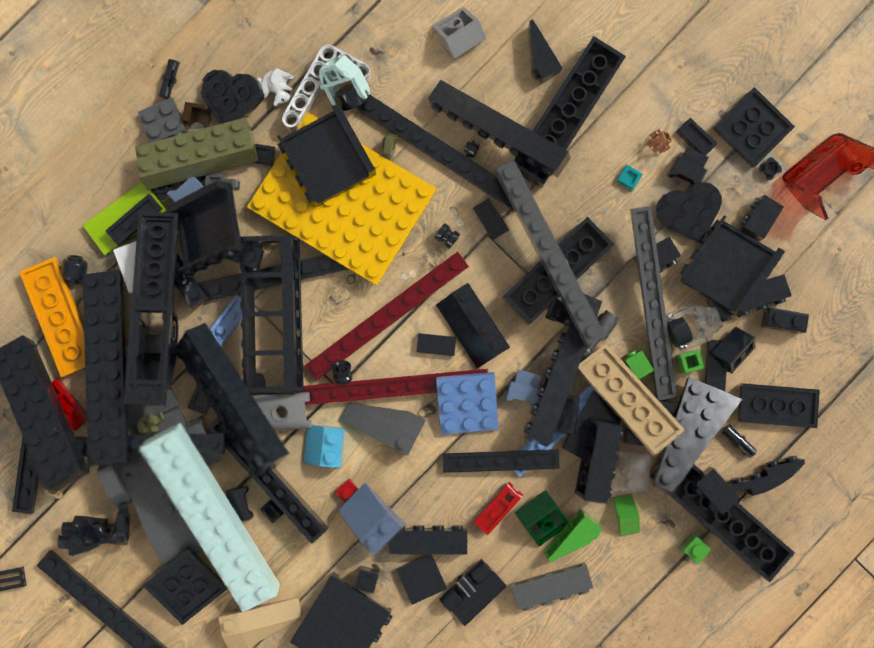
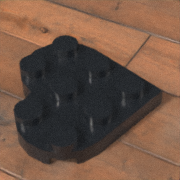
(230, 95)
(690, 211)

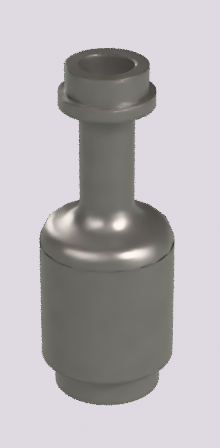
(608, 322)

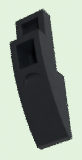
(772, 476)

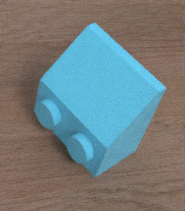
(324, 446)

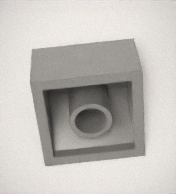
(459, 32)

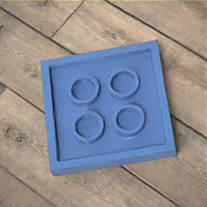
(467, 403)

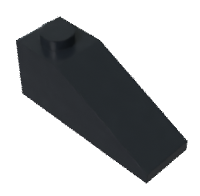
(543, 60)

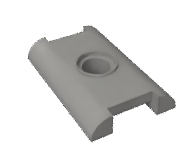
(293, 404)

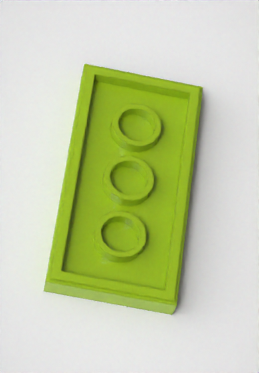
(102, 221)

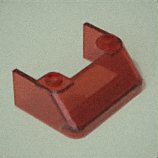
(825, 165)

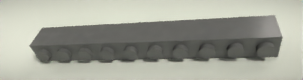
(549, 253)

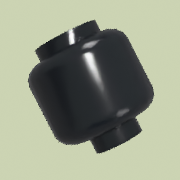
(73, 269)

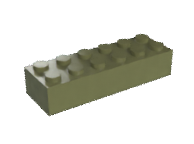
(196, 153)

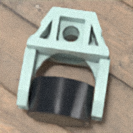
(339, 71)

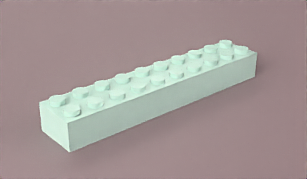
(210, 517)

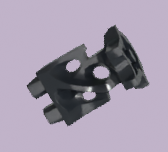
(83, 536)

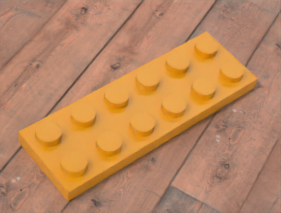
(56, 315)

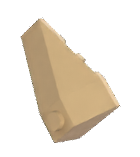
(249, 627)

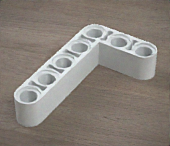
(313, 79)

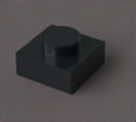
(272, 511)

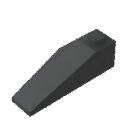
(390, 426)

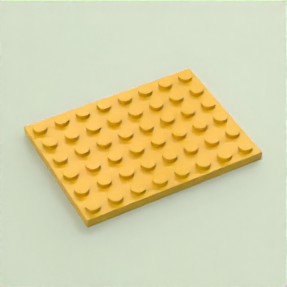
(355, 228)

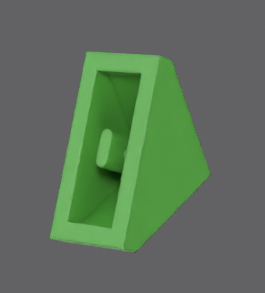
(626, 514)

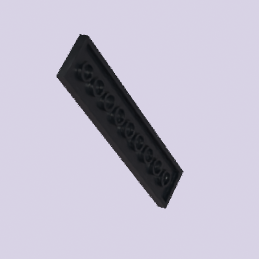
(105, 368)

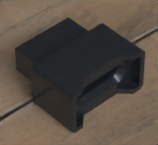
(689, 166)
(238, 501)

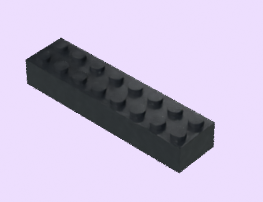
(574, 101)
(231, 400)
(40, 415)
(734, 528)

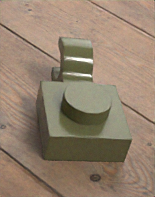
(389, 145)
(148, 424)

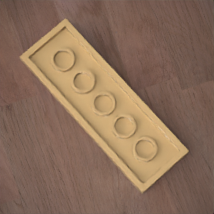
(630, 399)

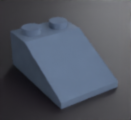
(371, 519)

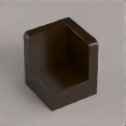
(196, 113)

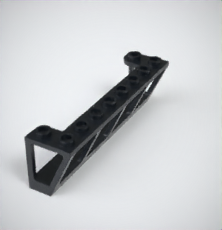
(290, 312)

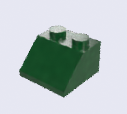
(542, 518)

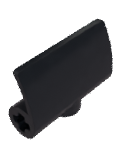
(472, 592)

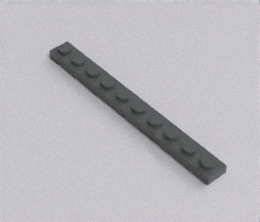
(653, 302)

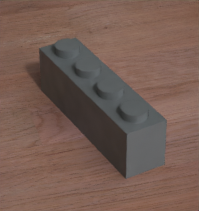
(551, 586)

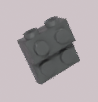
(162, 120)

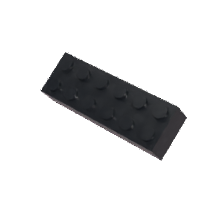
(536, 291)

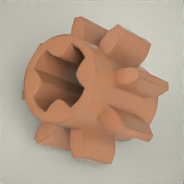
(659, 141)

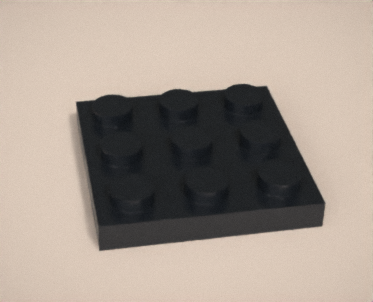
(754, 127)
(185, 585)

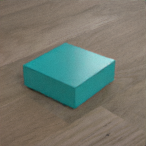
(629, 177)

